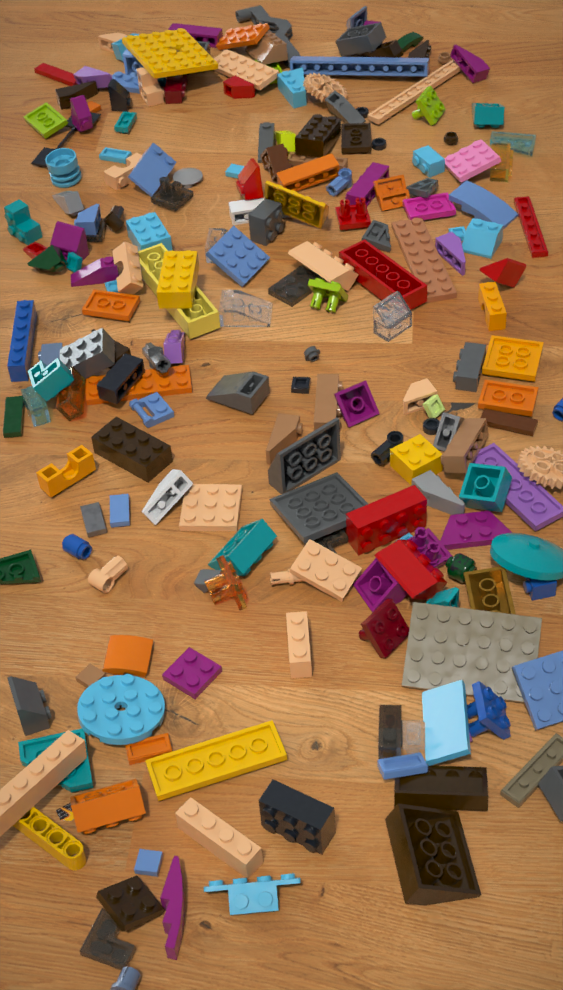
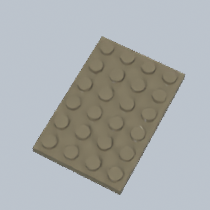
(468, 646)

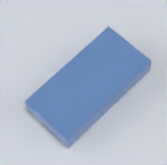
(119, 510)
(402, 766)

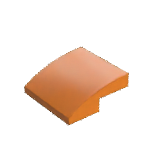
(391, 192)
(127, 655)

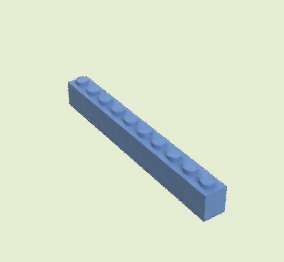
(361, 65)

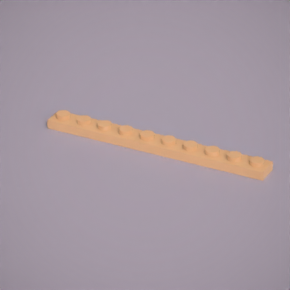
(413, 93)

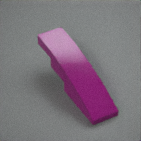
(174, 904)

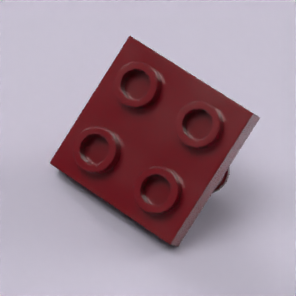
(384, 628)

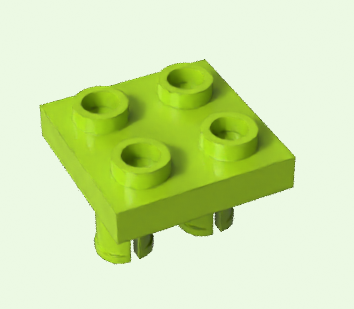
(429, 106)
(328, 290)

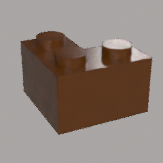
(275, 159)

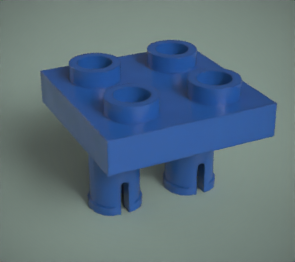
(490, 711)

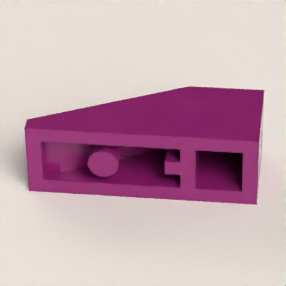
(470, 64)
(98, 272)

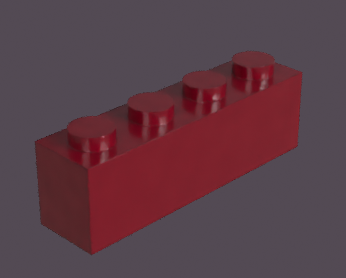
(175, 88)

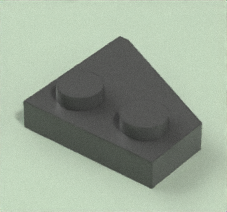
(423, 188)
(378, 235)

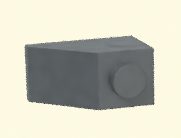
(446, 430)

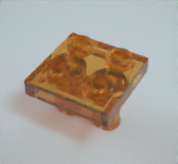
(230, 582)

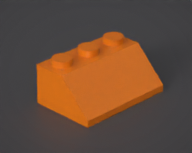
(107, 806)

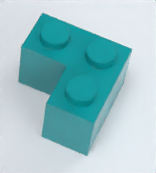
(21, 224)
(50, 379)

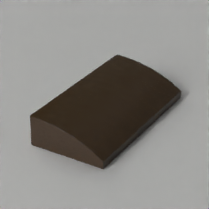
(444, 788)

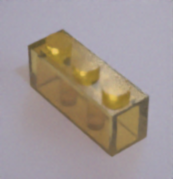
(502, 170)

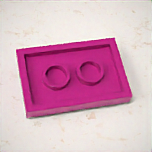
(430, 207)

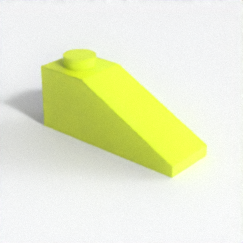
(286, 138)

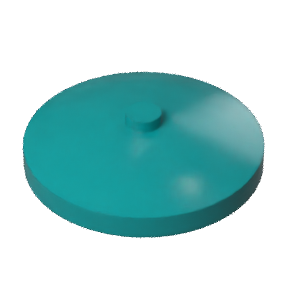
(528, 556)

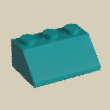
(246, 547)

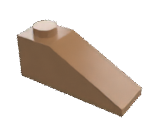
(283, 435)

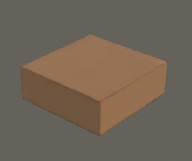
(89, 675)

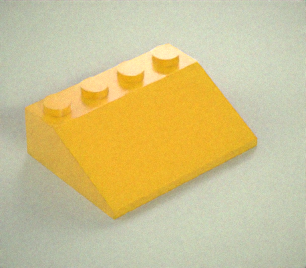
(297, 205)

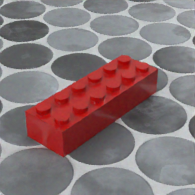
(383, 275)

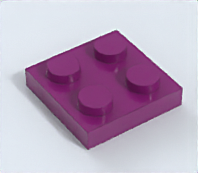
(192, 673)

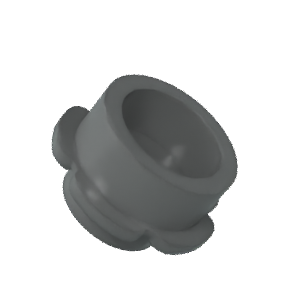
(311, 354)

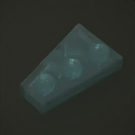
(519, 142)

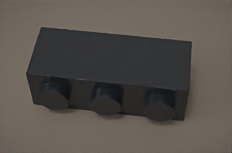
(120, 378)

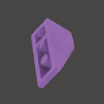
(451, 250)

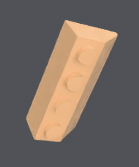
(324, 264)

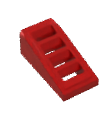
(34, 249)

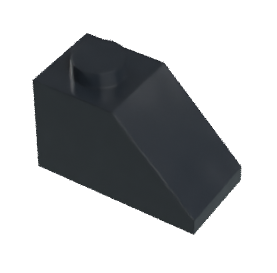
(119, 97)

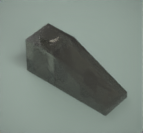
(389, 731)

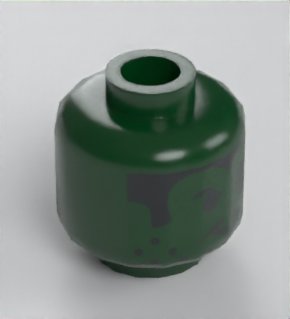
(458, 565)

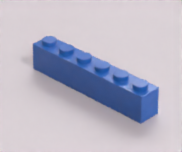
(22, 341)

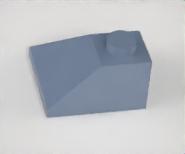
(358, 18)

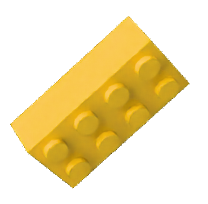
(178, 279)

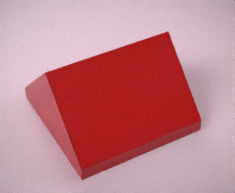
(505, 271)

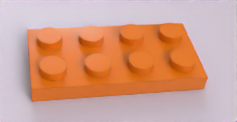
(242, 36)

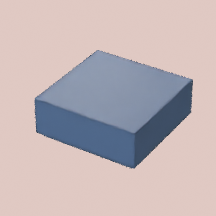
(148, 862)

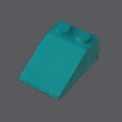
(488, 114)

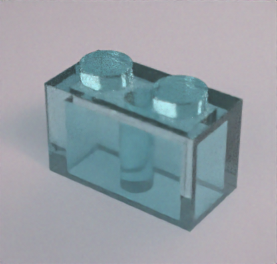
(35, 406)

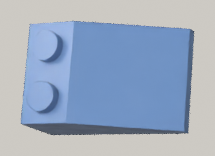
(150, 168)

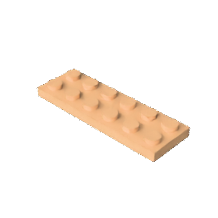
(252, 71)

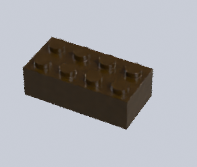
(318, 136)
(132, 449)

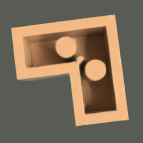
(149, 88)

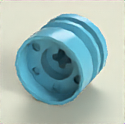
(63, 167)

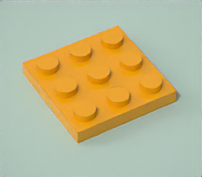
(512, 358)

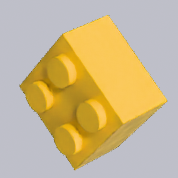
(415, 458)

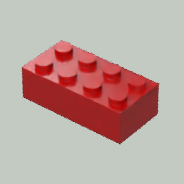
(386, 519)

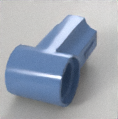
(341, 182)

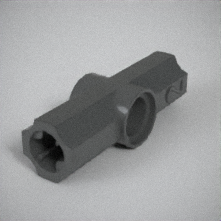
(156, 357)

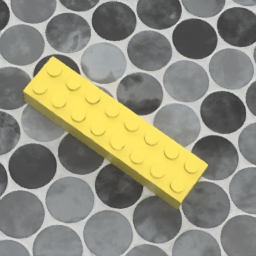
(193, 321)

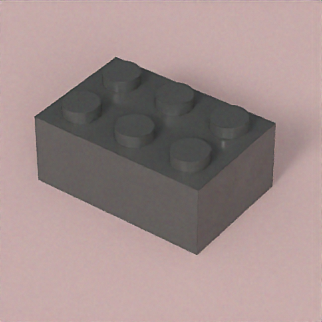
(361, 39)
(90, 353)

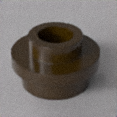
(451, 138)

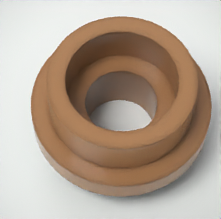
(444, 58)

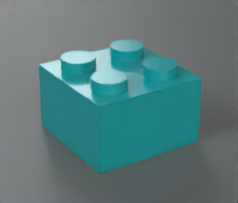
(485, 487)

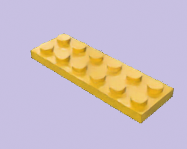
(215, 760)

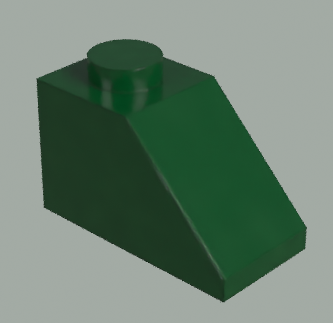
(49, 260)

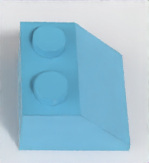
(482, 238)

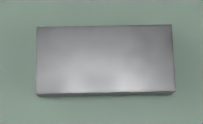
(93, 519)

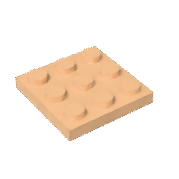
(211, 507)

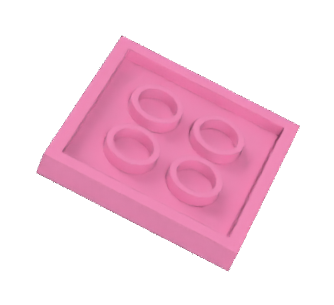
(471, 160)

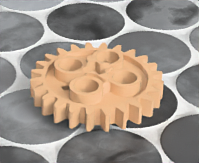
(322, 86)
(542, 465)

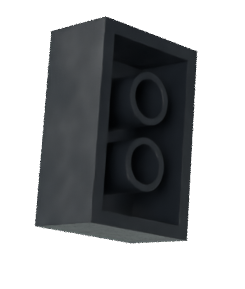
(297, 817)

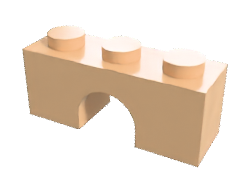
(118, 177)
(127, 257)
(299, 645)

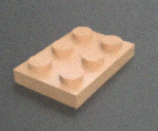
(325, 570)

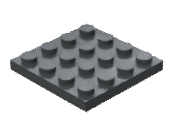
(317, 507)

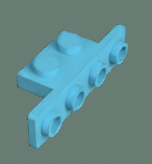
(252, 896)

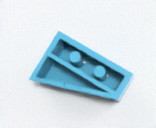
(291, 86)

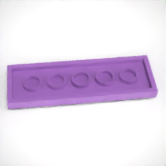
(524, 496)

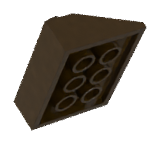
(431, 855)

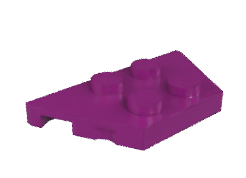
(472, 530)

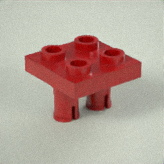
(352, 215)

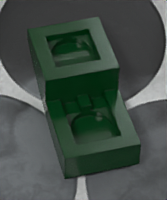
(408, 40)

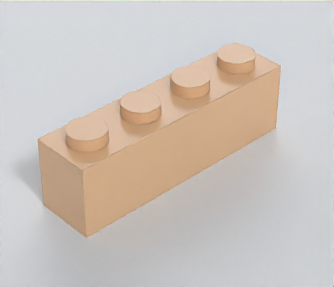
(219, 838)

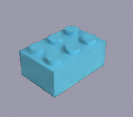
(148, 231)

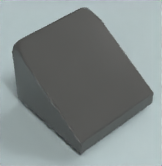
(205, 574)

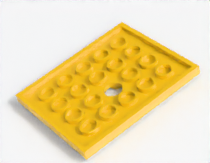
(160, 57)

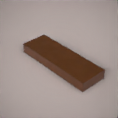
(510, 422)

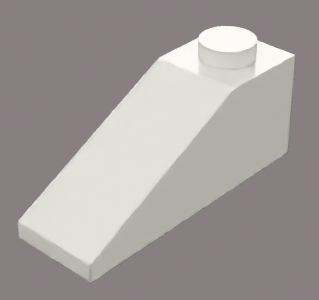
(166, 495)

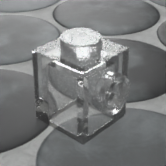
(413, 736)

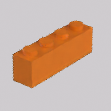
(309, 173)

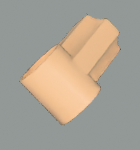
(104, 578)

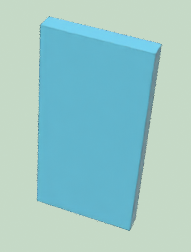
(445, 723)

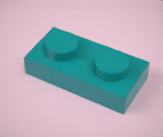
(125, 122)

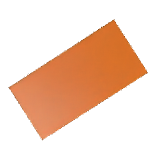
(148, 748)

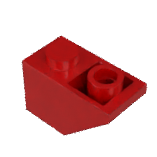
(238, 88)

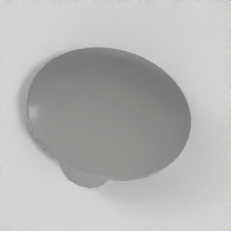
(188, 176)

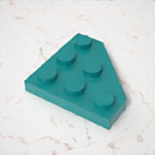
(78, 779)

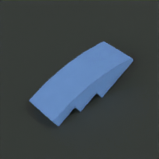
(483, 204)

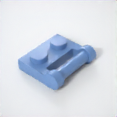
(156, 406)

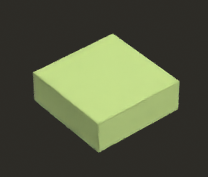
(433, 406)

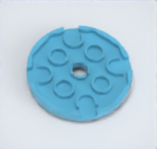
(99, 711)

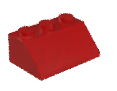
(249, 181)
(411, 569)

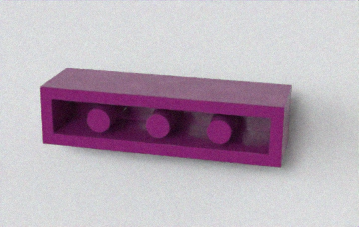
(201, 33)
(364, 186)

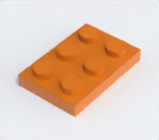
(111, 305)
(508, 397)

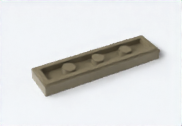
(527, 779)

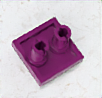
(431, 547)

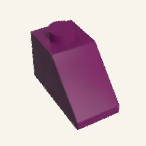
(80, 113)

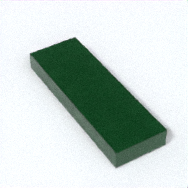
(13, 417)

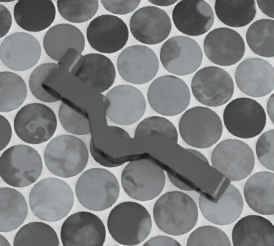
(281, 27)

